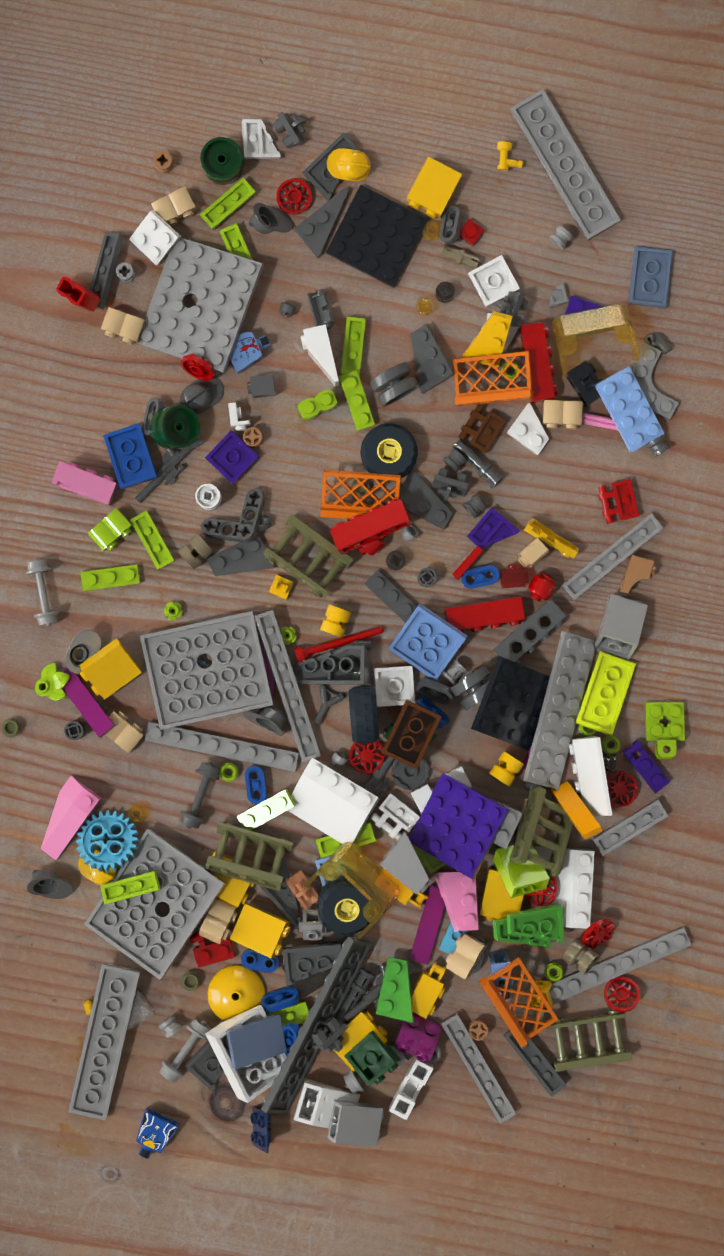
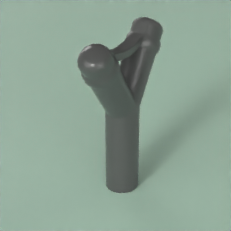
(326, 703)

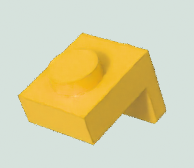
(544, 987)

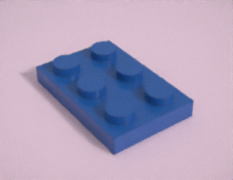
(130, 456)

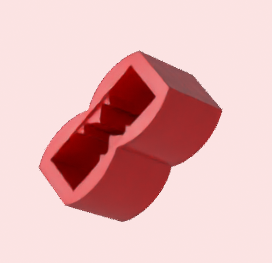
(78, 294)

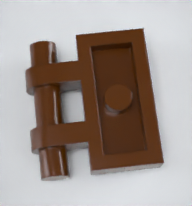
(487, 431)

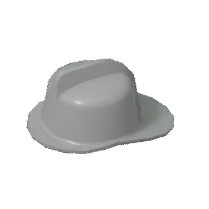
(81, 648)

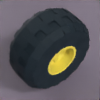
(389, 450)
(363, 714)
(342, 907)

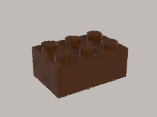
(411, 734)

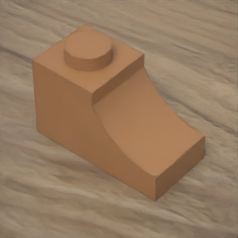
(636, 569)

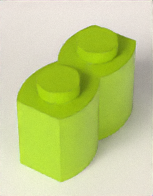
(322, 403)
(110, 530)

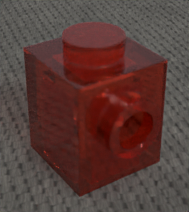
(513, 577)

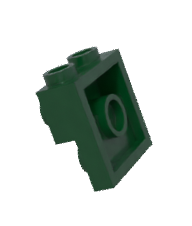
(372, 1059)

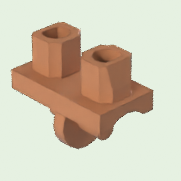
(305, 896)

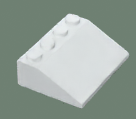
(590, 774)
(332, 802)
(574, 885)
(252, 1079)

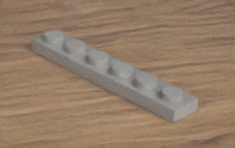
(612, 556)
(478, 1068)

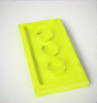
(605, 693)

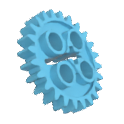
(108, 824)

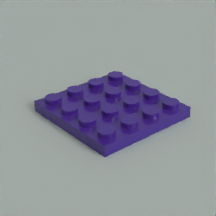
(458, 825)

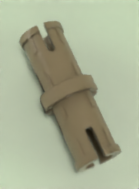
(460, 256)

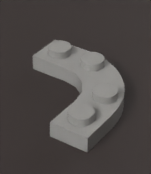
(642, 371)

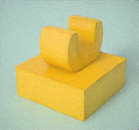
(281, 587)

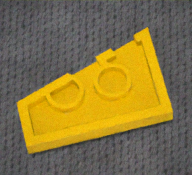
(490, 338)
(551, 538)

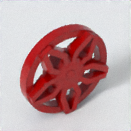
(294, 196)
(197, 367)
(366, 756)
(621, 788)
(543, 893)
(598, 934)
(622, 994)

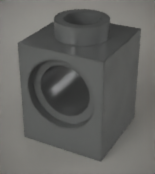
(261, 386)

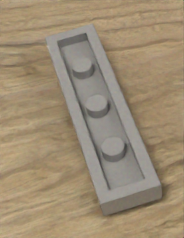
(630, 827)

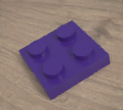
(231, 457)

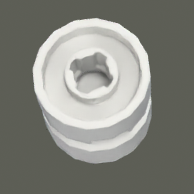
(208, 497)

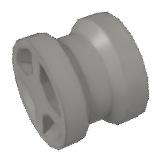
(560, 237)
(170, 1026)

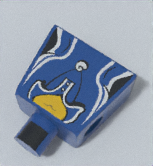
(155, 1132)

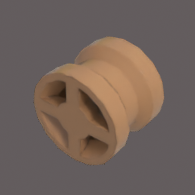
(163, 166)
(250, 435)
(477, 1032)

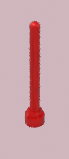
(303, 653)

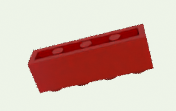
(534, 340)
(370, 526)
(485, 614)

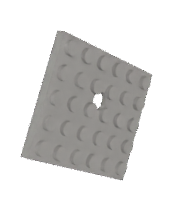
(224, 292)
(192, 694)
(134, 922)

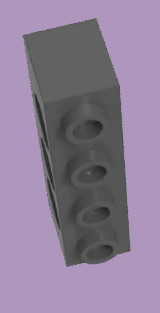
(548, 610)

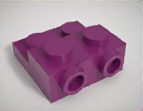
(418, 1038)

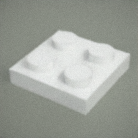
(154, 237)
(493, 281)
(394, 685)

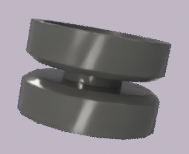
(393, 383)
(473, 686)

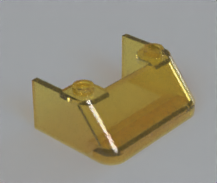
(589, 322)
(364, 877)

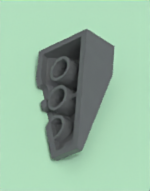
(340, 667)

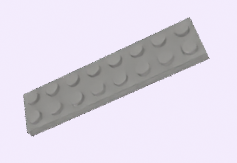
(565, 164)
(559, 710)
(104, 1041)

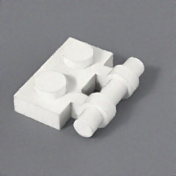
(399, 813)

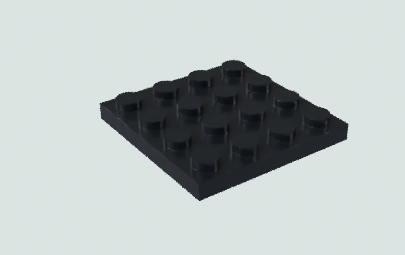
(376, 236)
(512, 703)

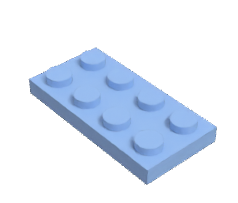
(629, 409)

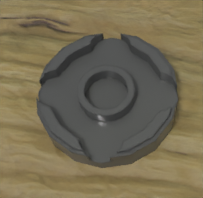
(409, 777)

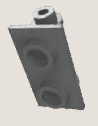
(318, 303)

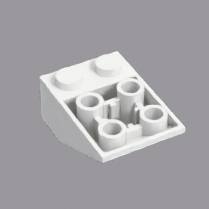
(317, 1102)

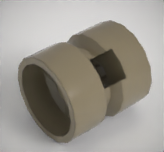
(200, 546)
(580, 956)

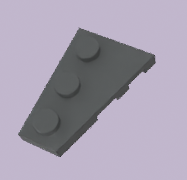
(317, 171)
(430, 359)
(423, 501)
(240, 558)
(309, 959)
(205, 1066)

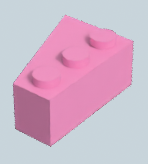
(85, 482)
(460, 899)

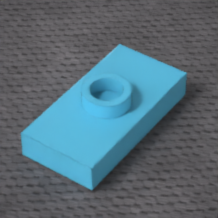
(449, 940)

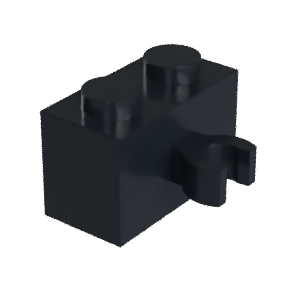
(583, 382)

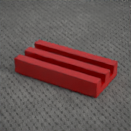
(467, 562)

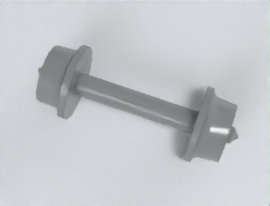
(38, 567)
(170, 1070)
(354, 1081)

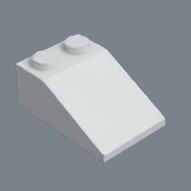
(319, 349)

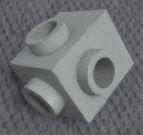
(311, 925)

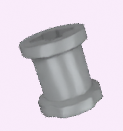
(121, 268)
(454, 672)

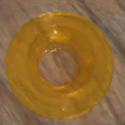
(429, 236)
(424, 306)
(141, 808)

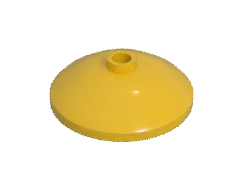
(235, 980)

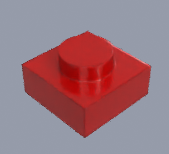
(471, 232)

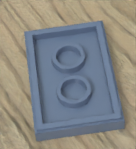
(650, 277)
(256, 1041)

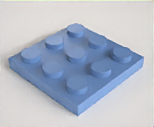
(427, 642)

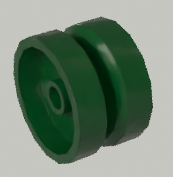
(219, 149)
(175, 427)

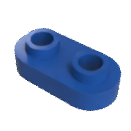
(480, 577)
(426, 703)
(255, 784)
(259, 961)
(280, 999)
(290, 1035)

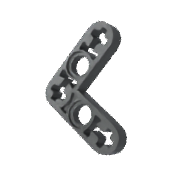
(243, 524)

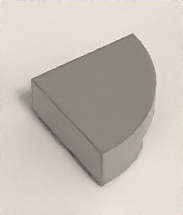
(558, 296)

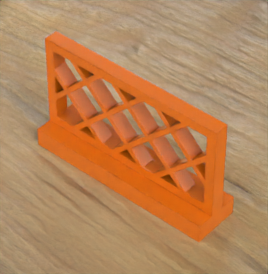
(489, 395)
(345, 510)
(503, 1006)

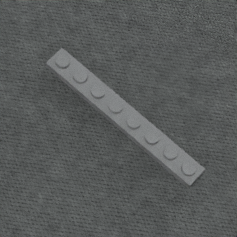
(287, 685)
(222, 746)
(620, 964)

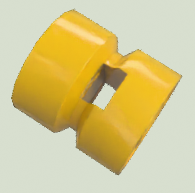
(335, 621)
(506, 768)

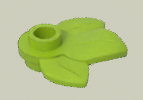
(54, 683)

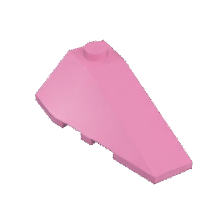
(69, 814)

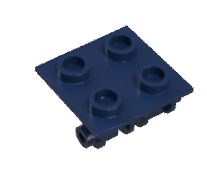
(261, 1133)

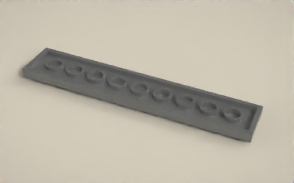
(326, 1005)

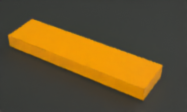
(576, 810)

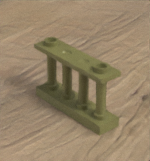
(310, 538)
(526, 833)
(248, 874)
(583, 1059)

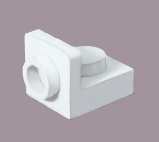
(235, 415)

